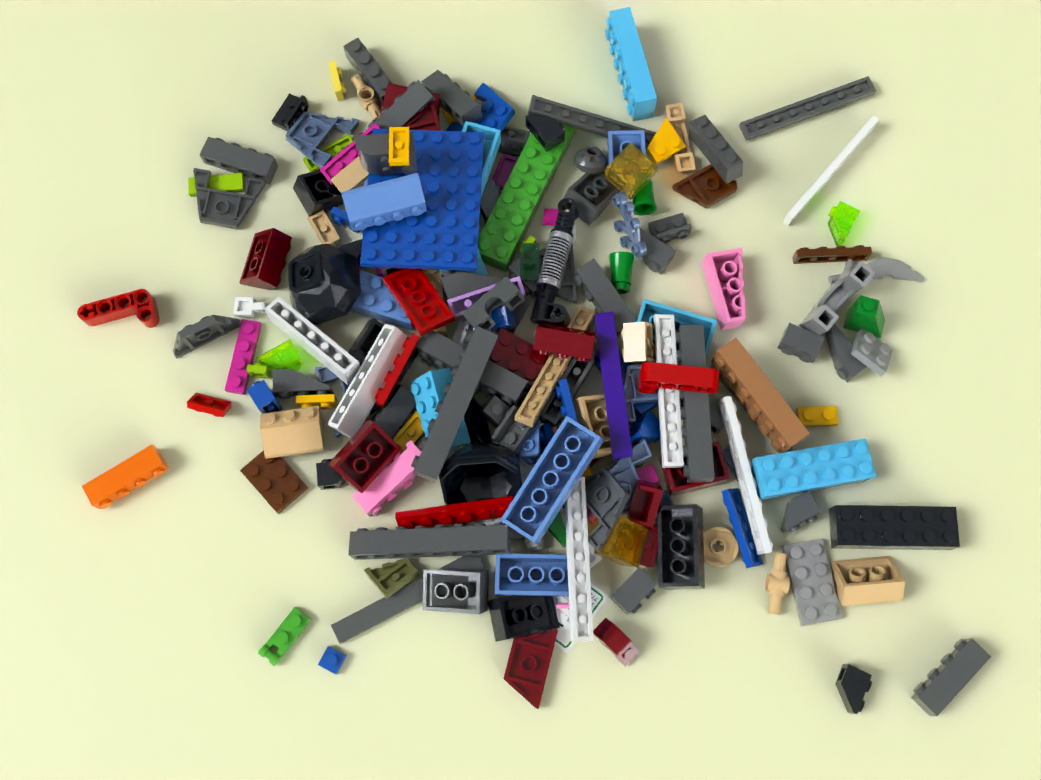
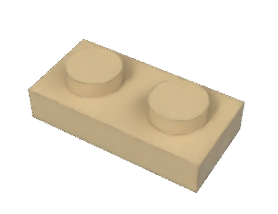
(324, 228)

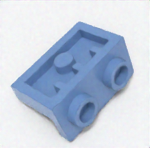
(531, 447)

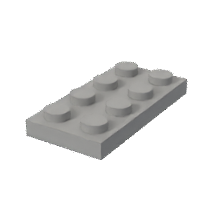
(811, 582)

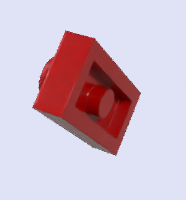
(209, 405)

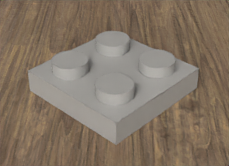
(871, 352)

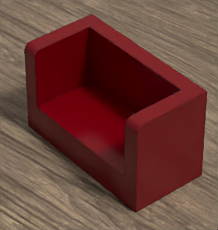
(645, 503)

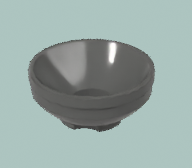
(590, 163)

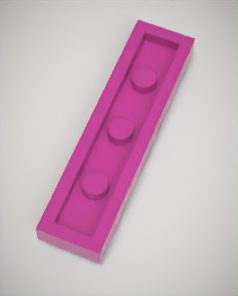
(344, 158)
(242, 356)

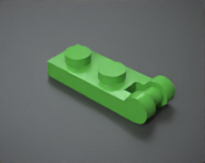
(285, 636)

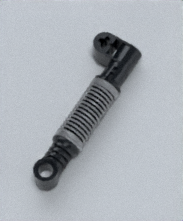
(552, 268)

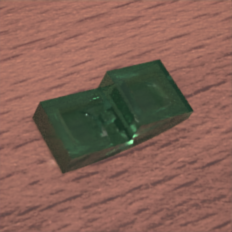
(529, 261)

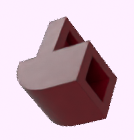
(615, 641)

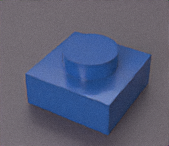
(332, 660)

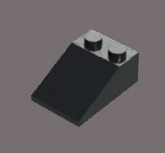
(317, 193)
(367, 338)
(522, 615)

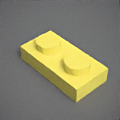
(336, 74)

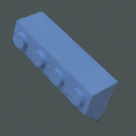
(384, 202)
(531, 575)

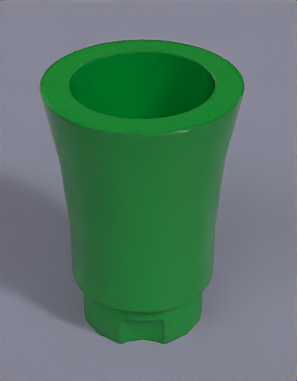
(644, 200)
(621, 270)

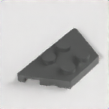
(568, 285)
(203, 332)

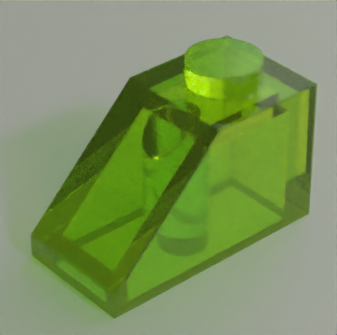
(841, 221)
(282, 357)

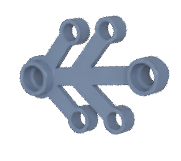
(630, 227)

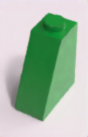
(865, 314)

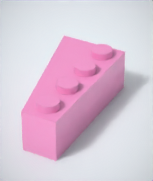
(726, 286)
(389, 482)

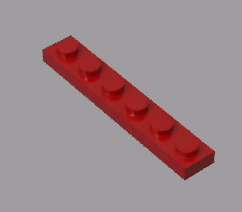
(454, 513)

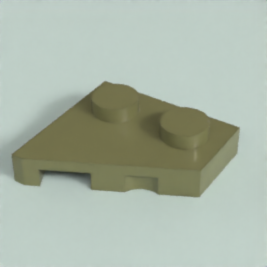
(392, 576)

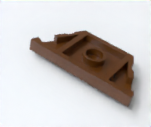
(705, 187)

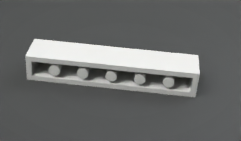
(313, 340)
(361, 393)

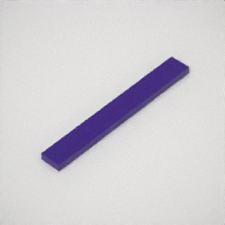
(613, 386)

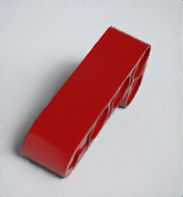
(94, 312)
(677, 377)

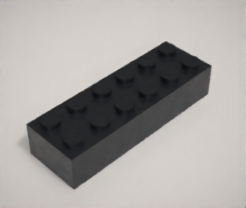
(893, 527)

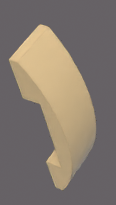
(684, 159)

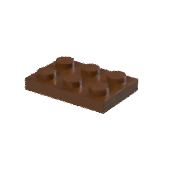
(274, 481)

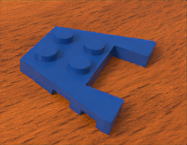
(495, 110)

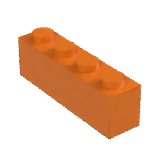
(125, 477)

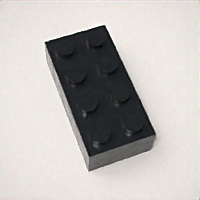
(680, 547)

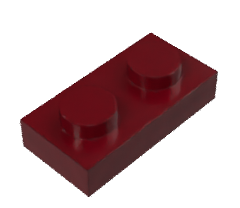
(650, 548)

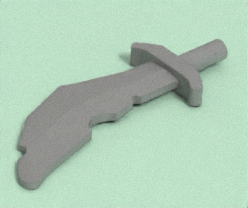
(887, 266)

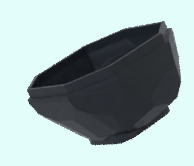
(323, 283)
(480, 473)

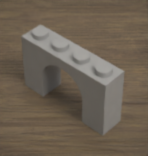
(823, 313)

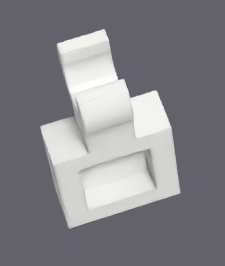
(247, 306)

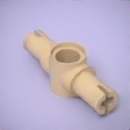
(363, 92)
(777, 583)

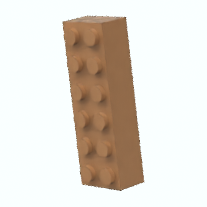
(759, 397)

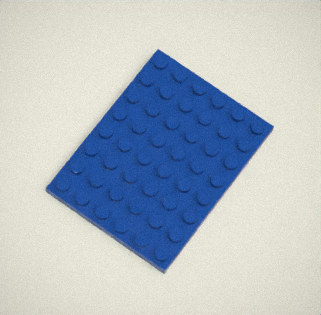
(449, 230)

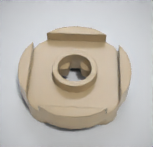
(727, 541)

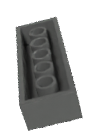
(495, 380)

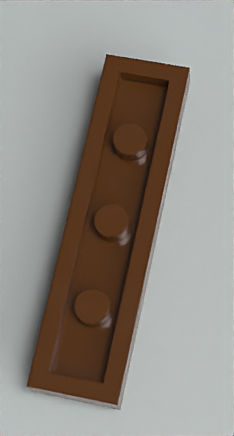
(837, 254)

